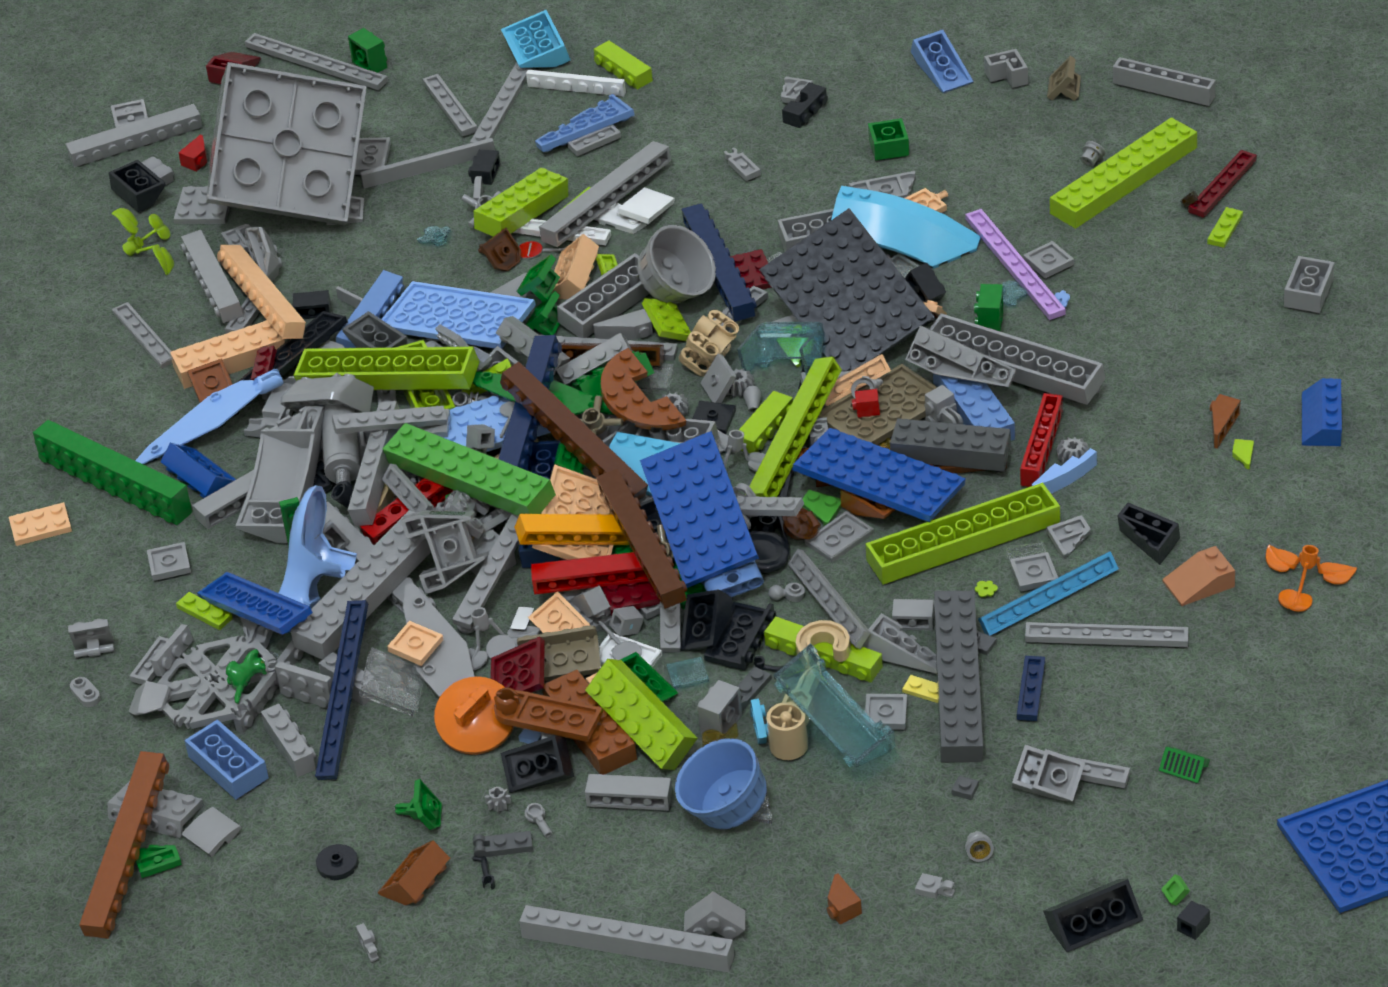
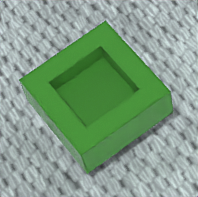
(1175, 890)

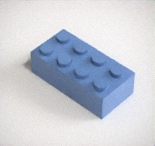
(226, 759)

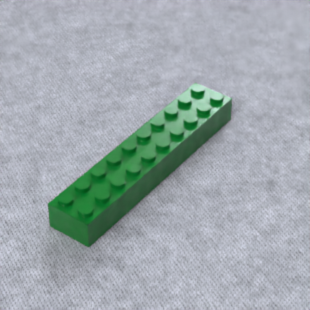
(113, 472)

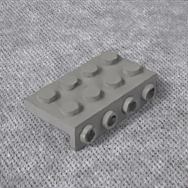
(452, 339)
(170, 813)

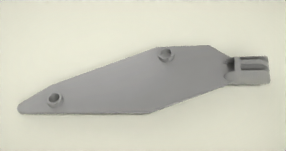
(451, 658)

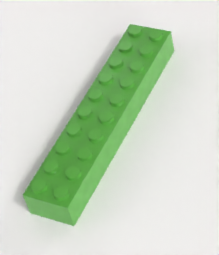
(468, 471)

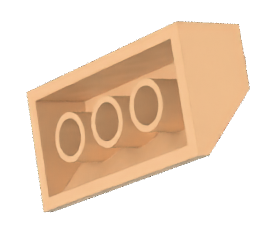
(575, 266)

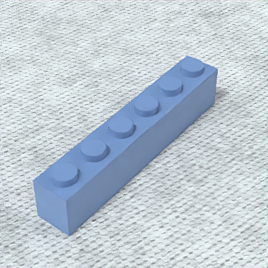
(377, 301)

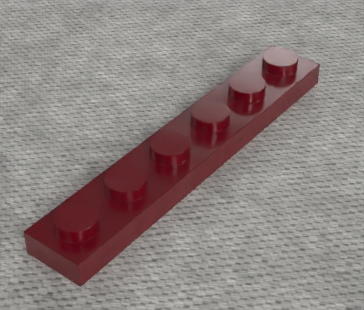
(1222, 183)

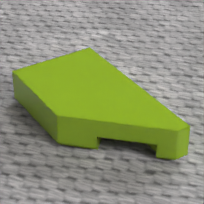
(1243, 451)

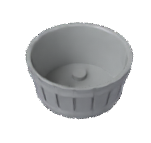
(676, 265)

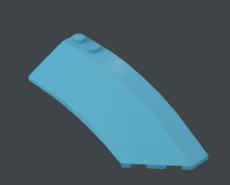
(907, 226)

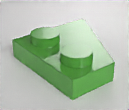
(822, 505)

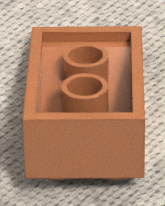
(1201, 577)

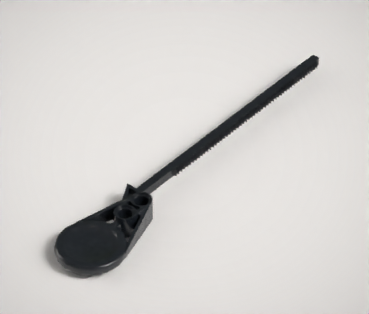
(770, 547)

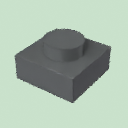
(965, 787)

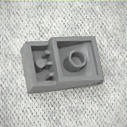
(1048, 774)

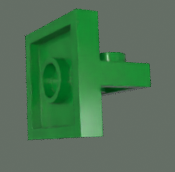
(540, 279)
(545, 316)

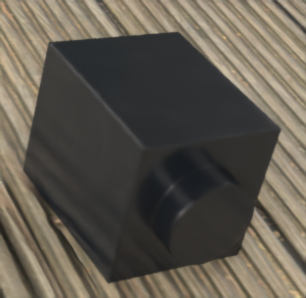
(1193, 920)

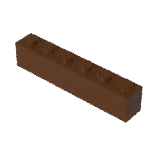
(654, 352)

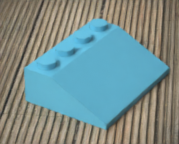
(536, 42)
(635, 448)

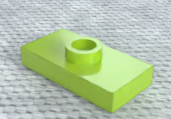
(606, 262)

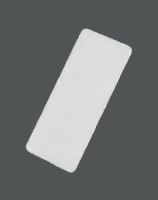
(521, 618)

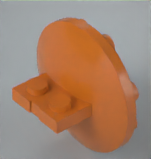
(467, 716)

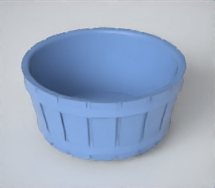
(722, 784)

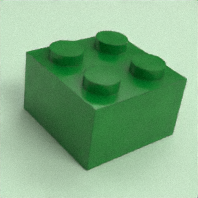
(367, 51)
(888, 139)
(989, 306)

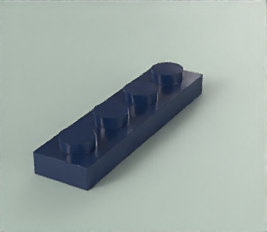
(1031, 688)

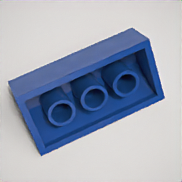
(1322, 413)
(195, 469)

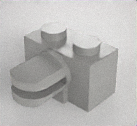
(941, 406)

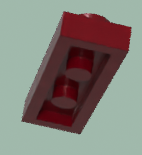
(264, 361)

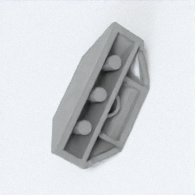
(263, 251)

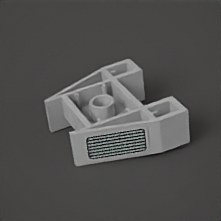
(448, 543)

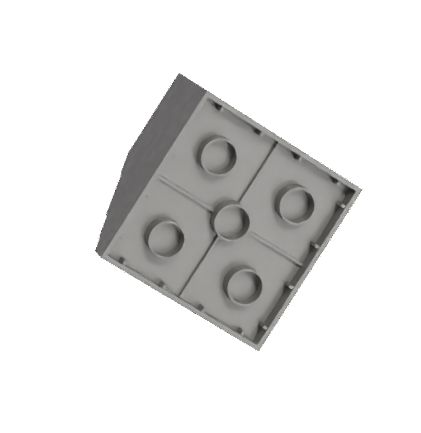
(285, 143)

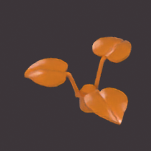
(1284, 560)

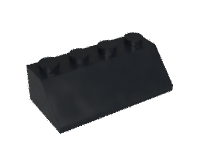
(1093, 914)

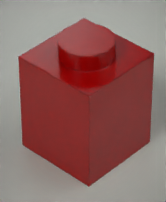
(866, 403)

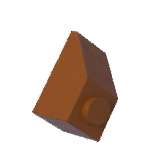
(842, 901)

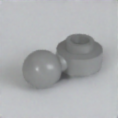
(793, 592)

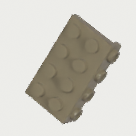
(569, 651)

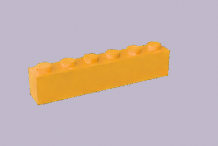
(569, 529)

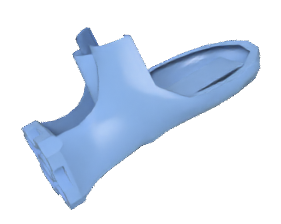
(312, 555)

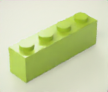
(623, 64)
(765, 421)

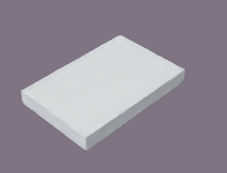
(646, 205)
(649, 653)

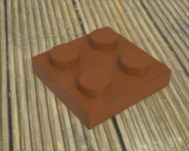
(209, 379)

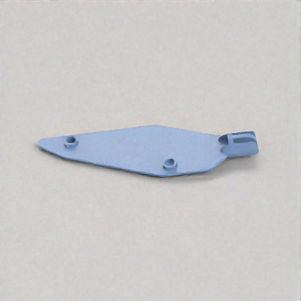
(212, 413)

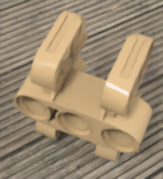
(711, 336)

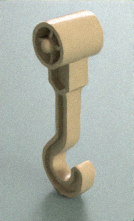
(786, 720)

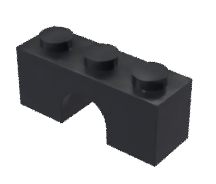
(799, 113)

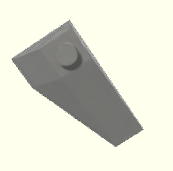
(898, 647)

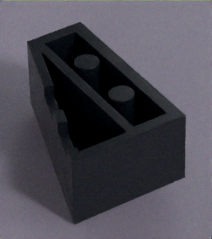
(1149, 531)

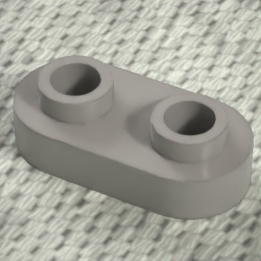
(85, 692)

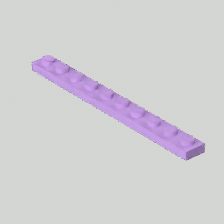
(1015, 264)

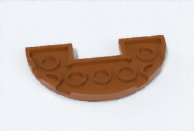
(629, 402)

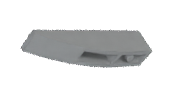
(956, 360)

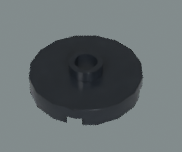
(336, 862)

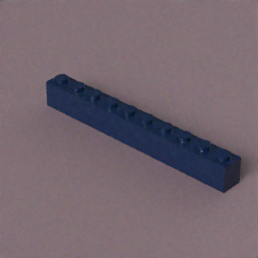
(727, 276)
(523, 426)

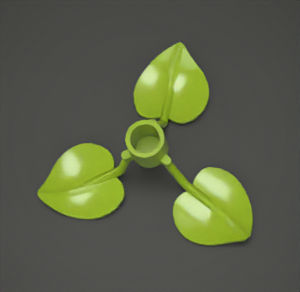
(135, 244)

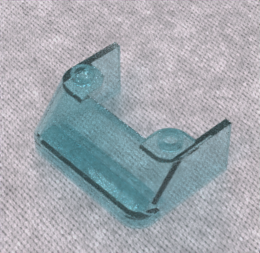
(782, 341)

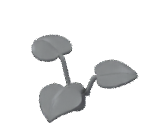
(734, 443)
(481, 623)

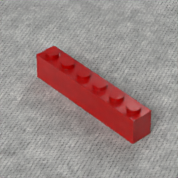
(586, 573)

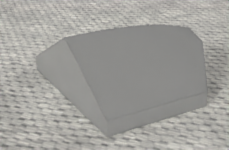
(149, 698)

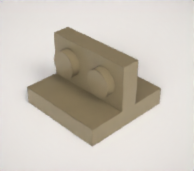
(1064, 81)

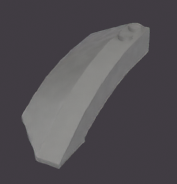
(281, 472)

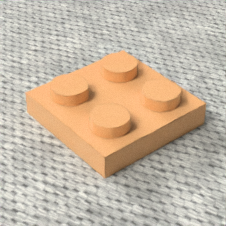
(415, 643)

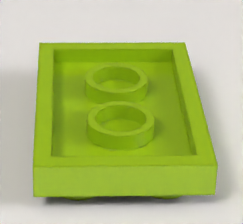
(666, 319)

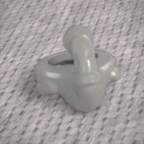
(872, 383)

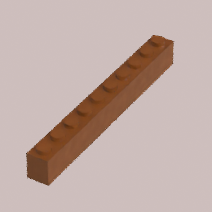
(124, 845)

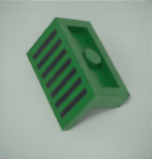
(1183, 764)

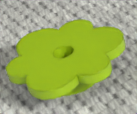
(986, 588)

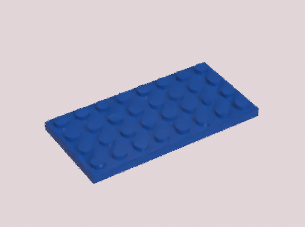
(879, 474)
(699, 509)

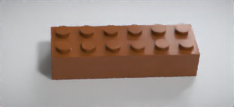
(609, 744)

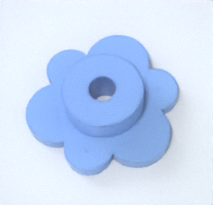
(1062, 297)

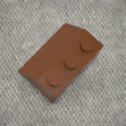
(415, 874)

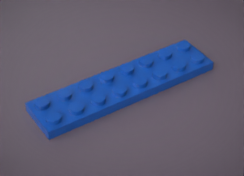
(255, 603)

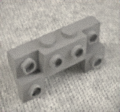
(272, 411)
(462, 502)

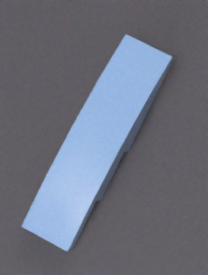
(1061, 476)

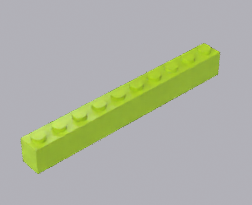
(795, 427)

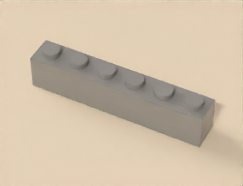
(1164, 81)

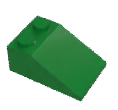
(649, 677)

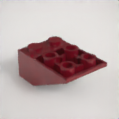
(217, 65)

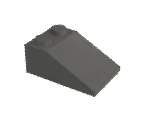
(373, 332)

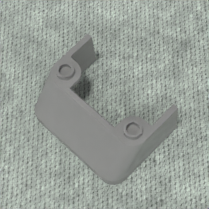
(329, 391)

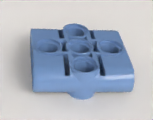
(736, 580)

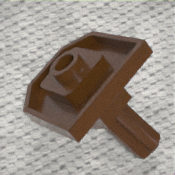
(501, 251)

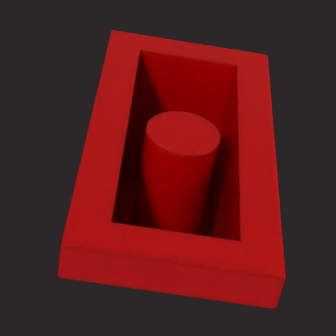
(194, 154)

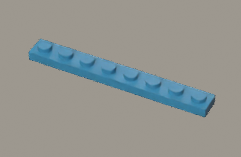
(1048, 593)

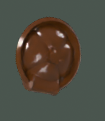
(801, 526)

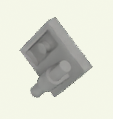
(91, 636)

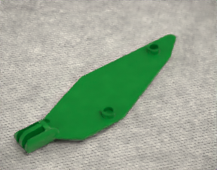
(572, 398)

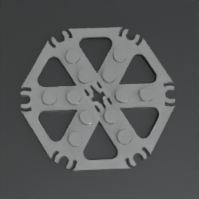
(203, 688)

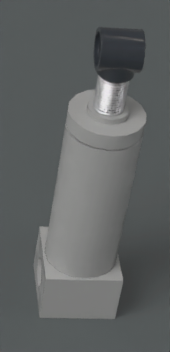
(340, 454)

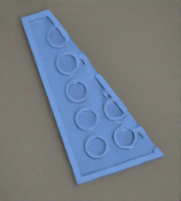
(586, 122)

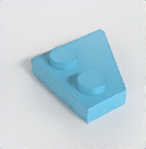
(758, 712)

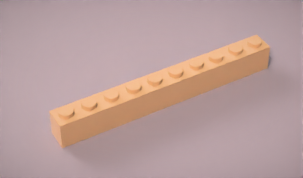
(261, 291)

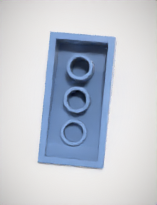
(940, 61)

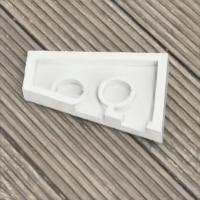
(620, 222)

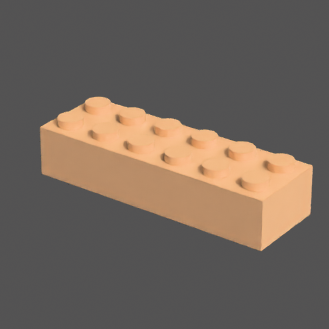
(235, 348)

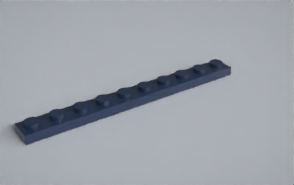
(341, 690)

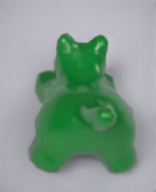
(241, 674)

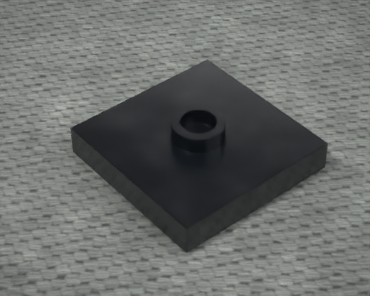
(717, 412)

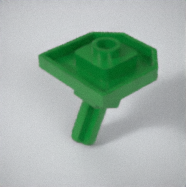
(423, 806)

